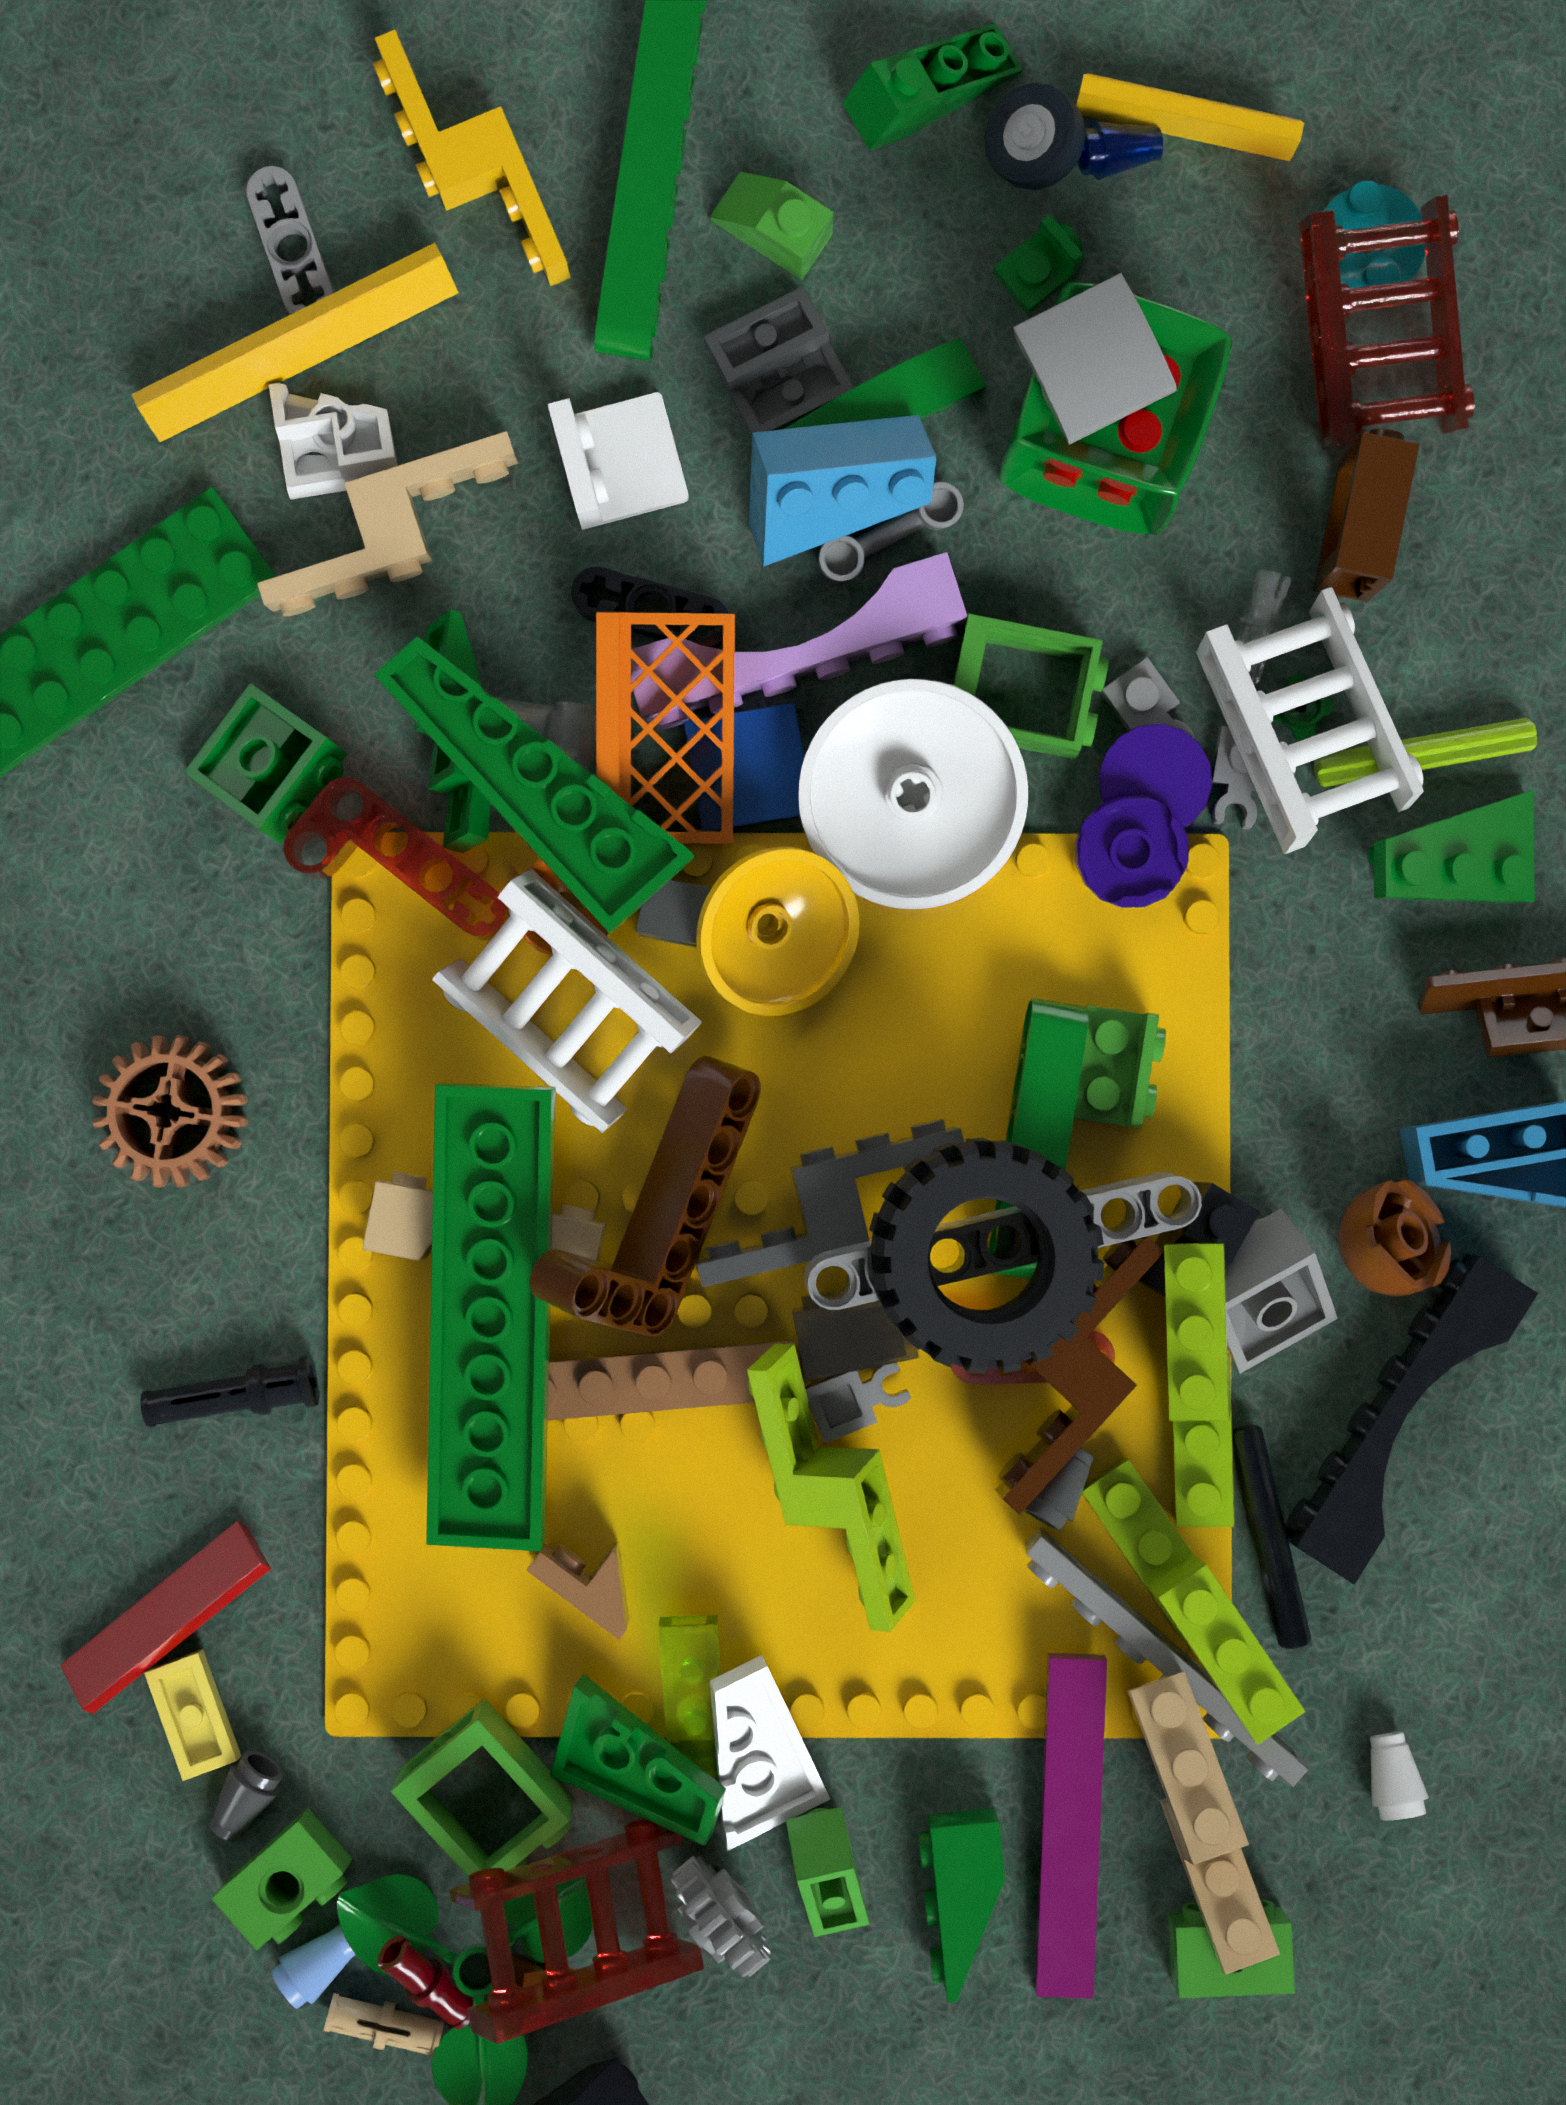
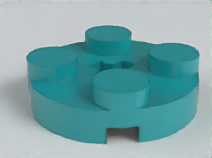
(1372, 206)

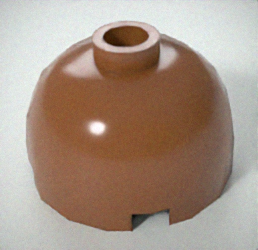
(1393, 1239)

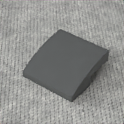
(778, 362)

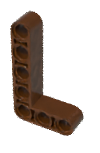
(671, 1213)

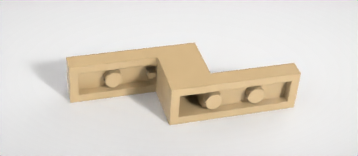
(389, 524)
(1203, 1822)

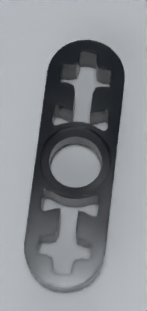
(642, 587)

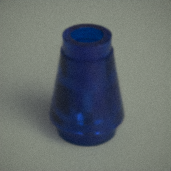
(1118, 147)

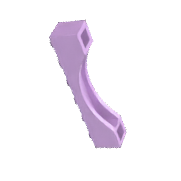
(910, 606)

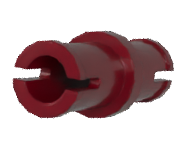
(425, 1981)

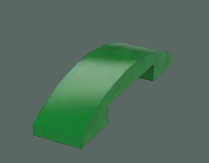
(915, 387)

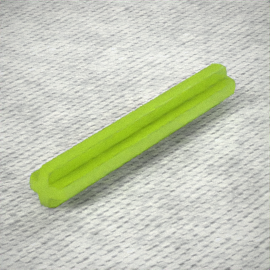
(1433, 750)

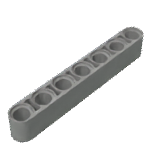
(971, 1235)

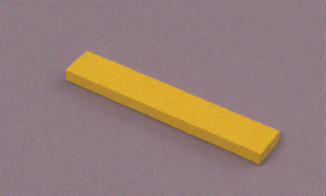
(295, 343)

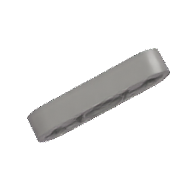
(271, 237)

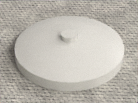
(914, 793)

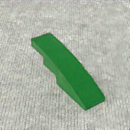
(466, 807)

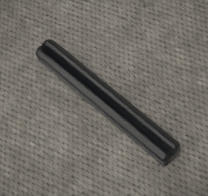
(1270, 1537)

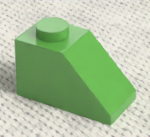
(775, 221)
(827, 1871)

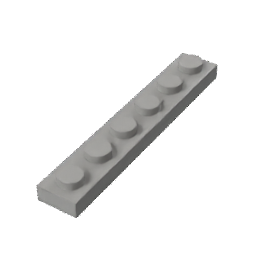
(1144, 1641)

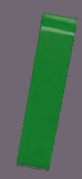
(1044, 1096)

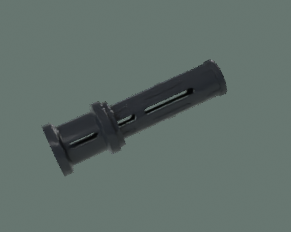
(259, 1384)

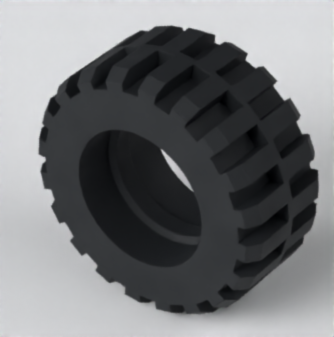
(1049, 1301)

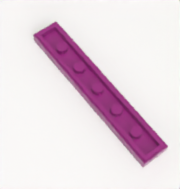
(1070, 1825)

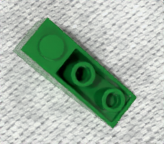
(927, 83)
(967, 1881)

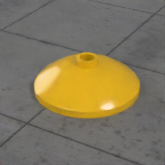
(799, 951)

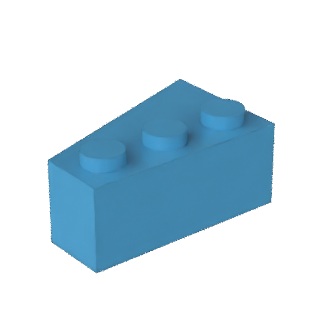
(835, 481)
(1493, 1154)

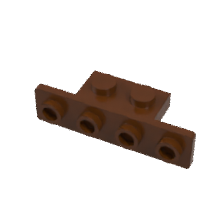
(1515, 1005)

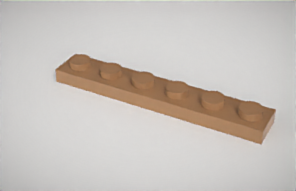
(652, 1381)

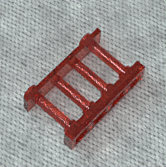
(1332, 302)
(614, 1972)

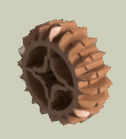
(121, 1105)

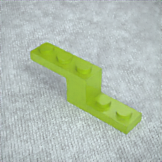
(1199, 1384)
(831, 1486)
(1192, 1601)

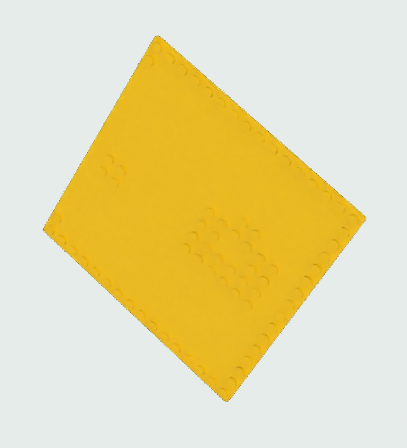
(904, 1039)

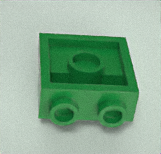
(266, 763)

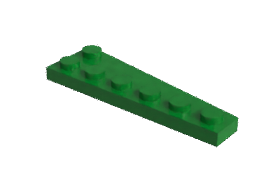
(568, 817)

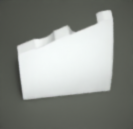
(350, 437)

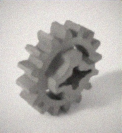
(721, 1916)

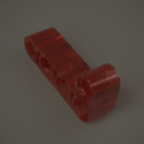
(409, 866)

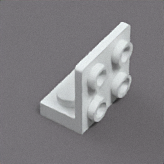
(619, 459)

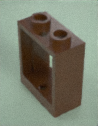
(1366, 515)

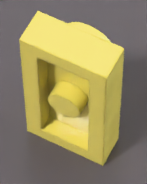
(192, 1714)

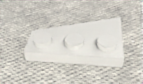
(759, 1755)

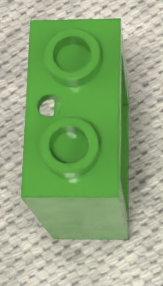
(1090, 676)
(484, 1728)

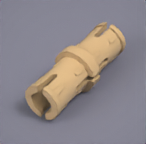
(345, 2018)

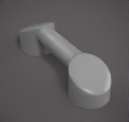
(838, 559)

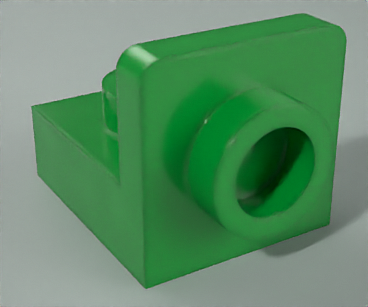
(1041, 264)

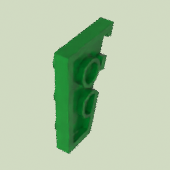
(1463, 858)
(632, 1766)

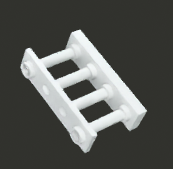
(1275, 762)
(617, 984)

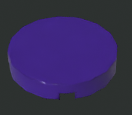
(1161, 765)
(1131, 851)

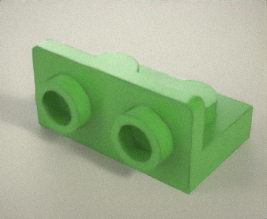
(1118, 1067)

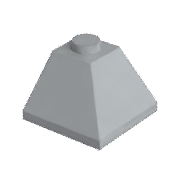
(1273, 1292)

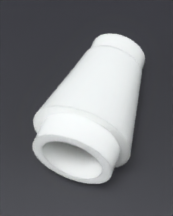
(1395, 1778)

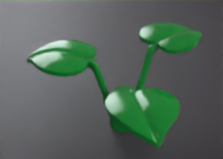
(464, 2064)

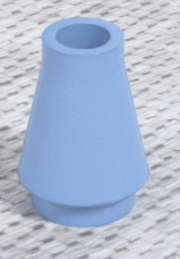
(312, 1967)

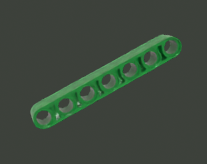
(648, 178)

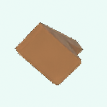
(597, 1596)

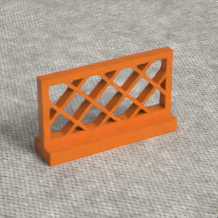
(615, 715)

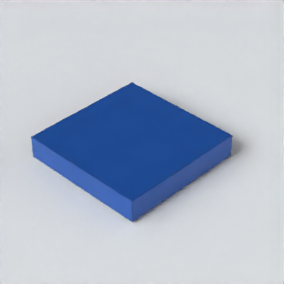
(764, 769)

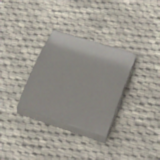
(1095, 358)

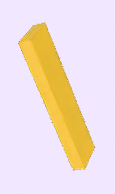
(1190, 117)

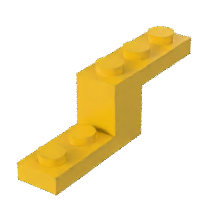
(470, 160)

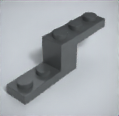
(826, 1203)

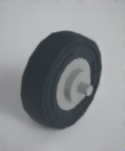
(1034, 136)

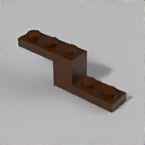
(1082, 1377)

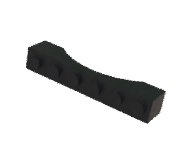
(1345, 1515)

